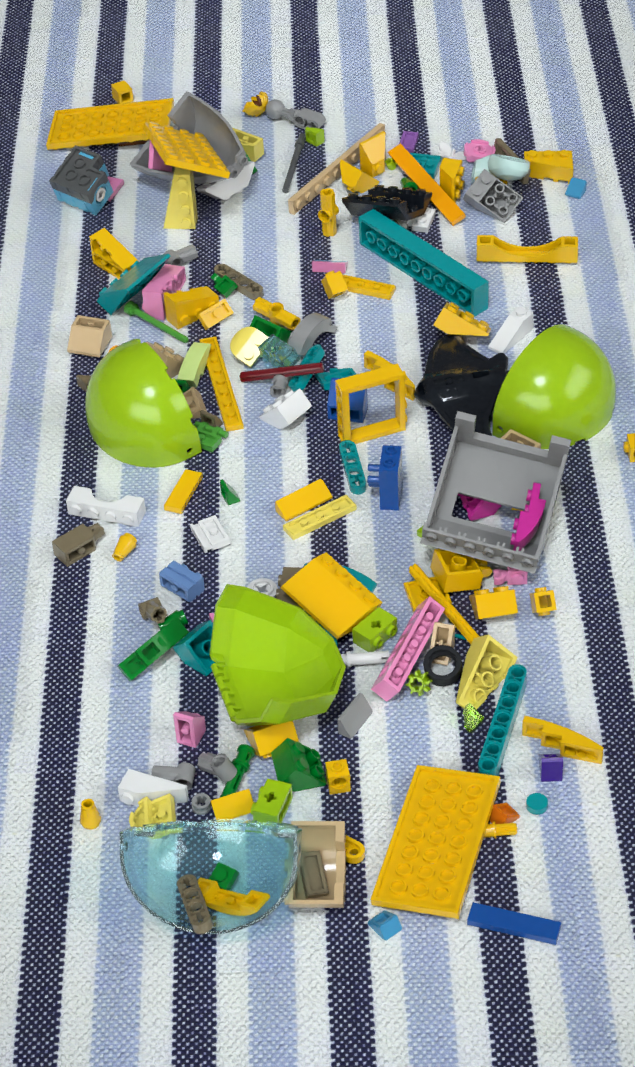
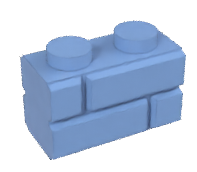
(182, 581)

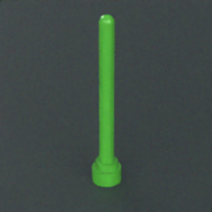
(132, 309)

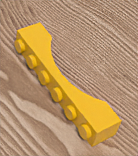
(558, 251)

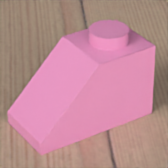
(189, 728)

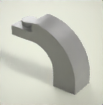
(308, 330)

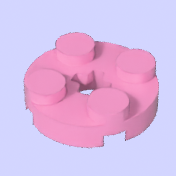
(477, 149)

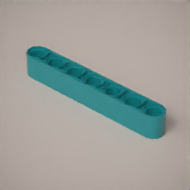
(503, 721)

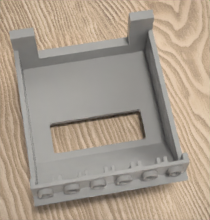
(499, 474)

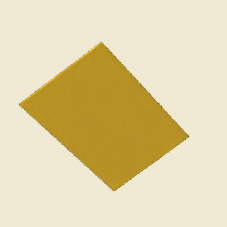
(233, 805)

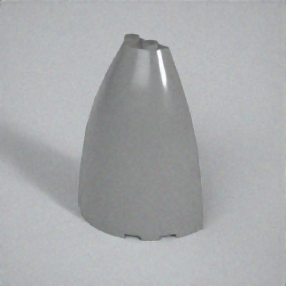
(198, 116)

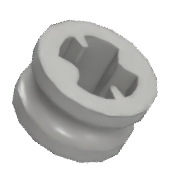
(201, 798)

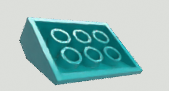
(130, 282)

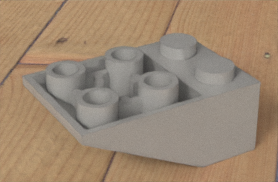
(492, 197)

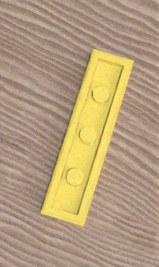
(319, 517)

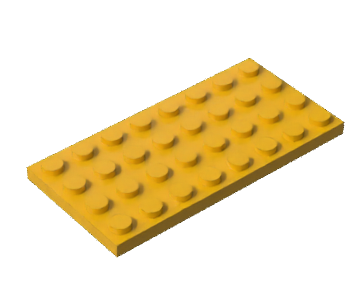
(106, 123)
(185, 150)
(436, 841)

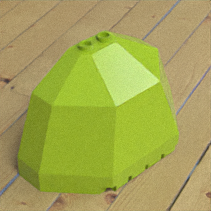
(271, 659)

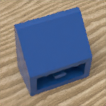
(357, 401)

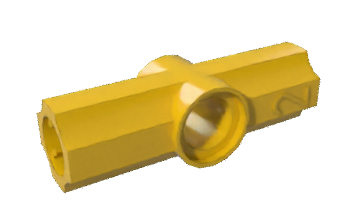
(328, 212)
(276, 313)

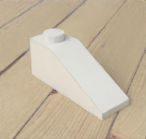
(513, 330)
(138, 785)

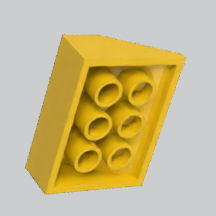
(331, 595)

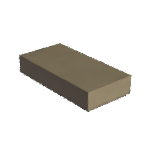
(313, 875)

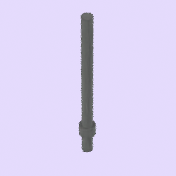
(299, 145)

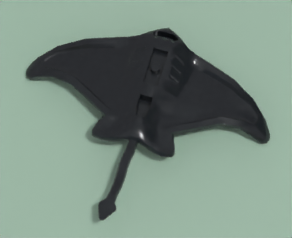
(461, 381)

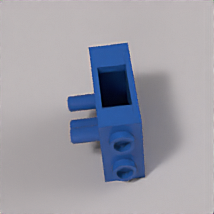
(389, 477)

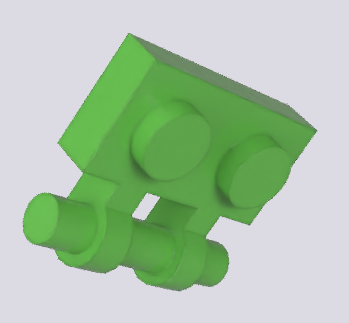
(210, 436)

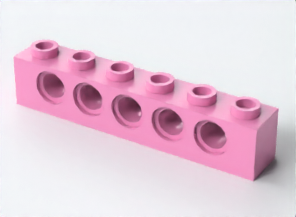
(407, 649)

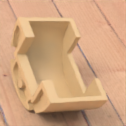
(330, 840)

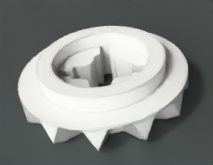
(264, 584)

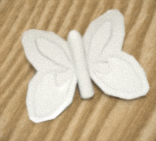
(445, 151)

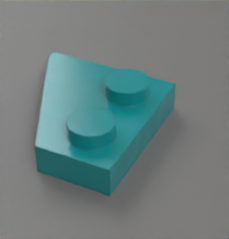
(325, 377)

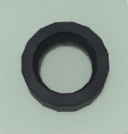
(439, 651)

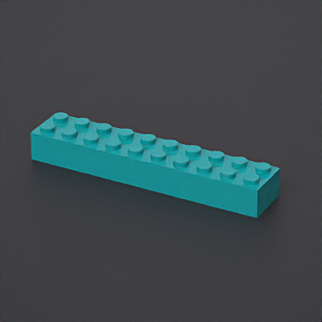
(424, 262)

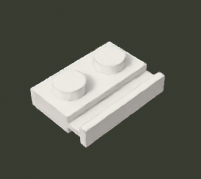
(210, 534)

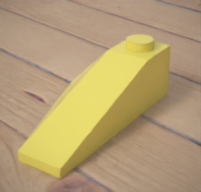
(483, 670)

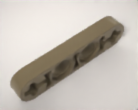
(252, 290)
(194, 904)

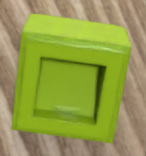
(314, 136)

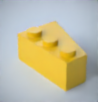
(550, 164)
(185, 306)

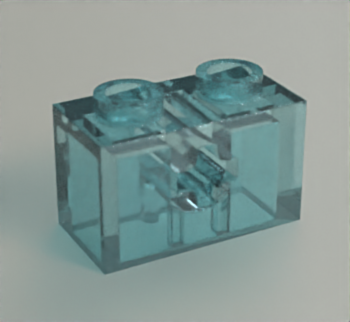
(278, 352)

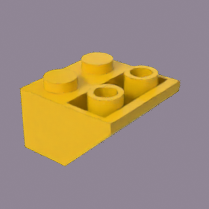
(451, 177)
(493, 604)

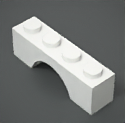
(125, 511)

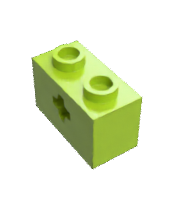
(374, 630)
(272, 801)

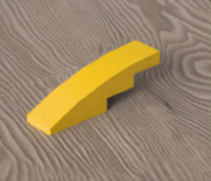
(373, 361)
(569, 742)

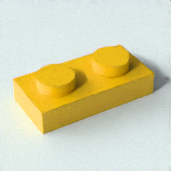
(215, 314)

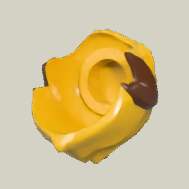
(257, 105)

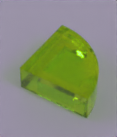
(471, 717)

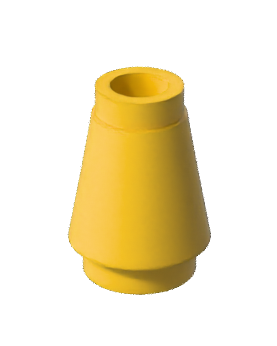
(124, 546)
(89, 815)

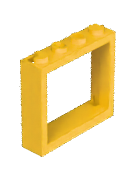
(364, 381)

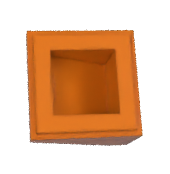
(503, 813)

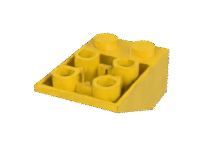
(456, 322)

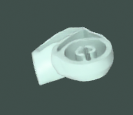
(501, 166)

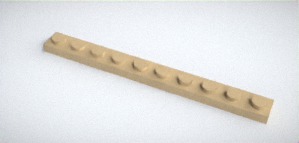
(329, 174)

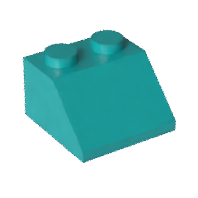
(195, 648)

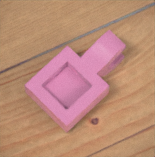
(511, 575)

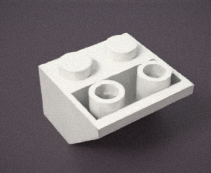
(286, 409)

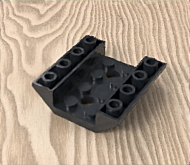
(390, 201)

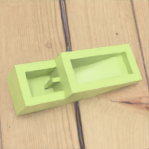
(194, 363)

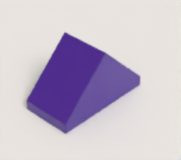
(551, 767)

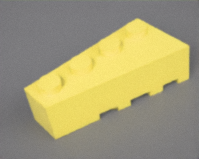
(182, 201)

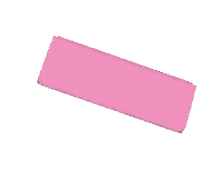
(328, 265)

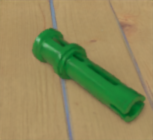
(242, 765)

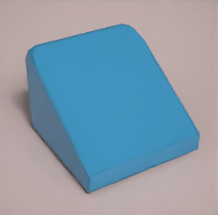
(576, 188)
(385, 924)

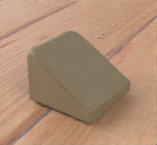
(82, 381)
(210, 418)

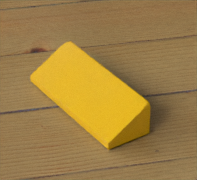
(303, 500)

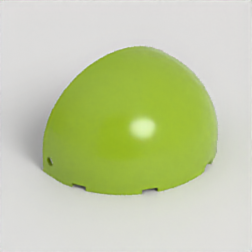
(557, 389)
(139, 410)

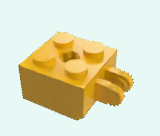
(458, 571)

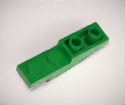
(153, 649)

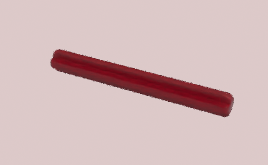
(288, 371)

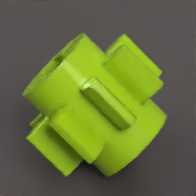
(423, 678)

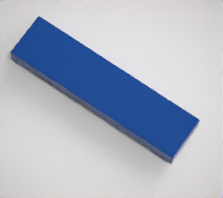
(514, 923)

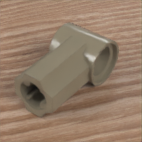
(152, 610)

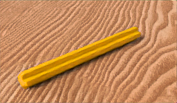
(450, 611)

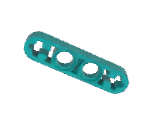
(313, 355)
(352, 467)

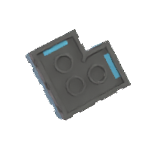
(82, 181)

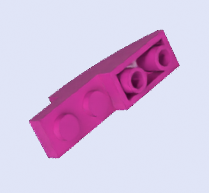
(529, 519)

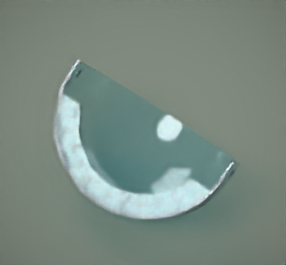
(162, 852)

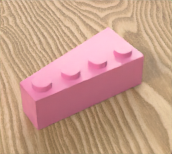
(168, 279)

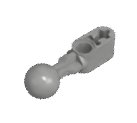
(301, 118)

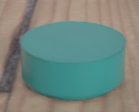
(537, 803)

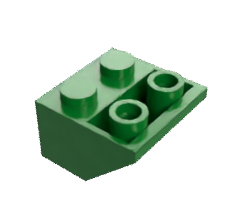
(298, 765)

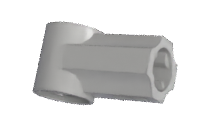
(182, 255)
(217, 765)
(182, 774)

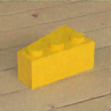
(110, 253)

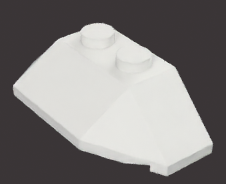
(228, 187)

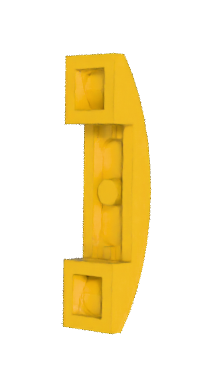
(229, 901)

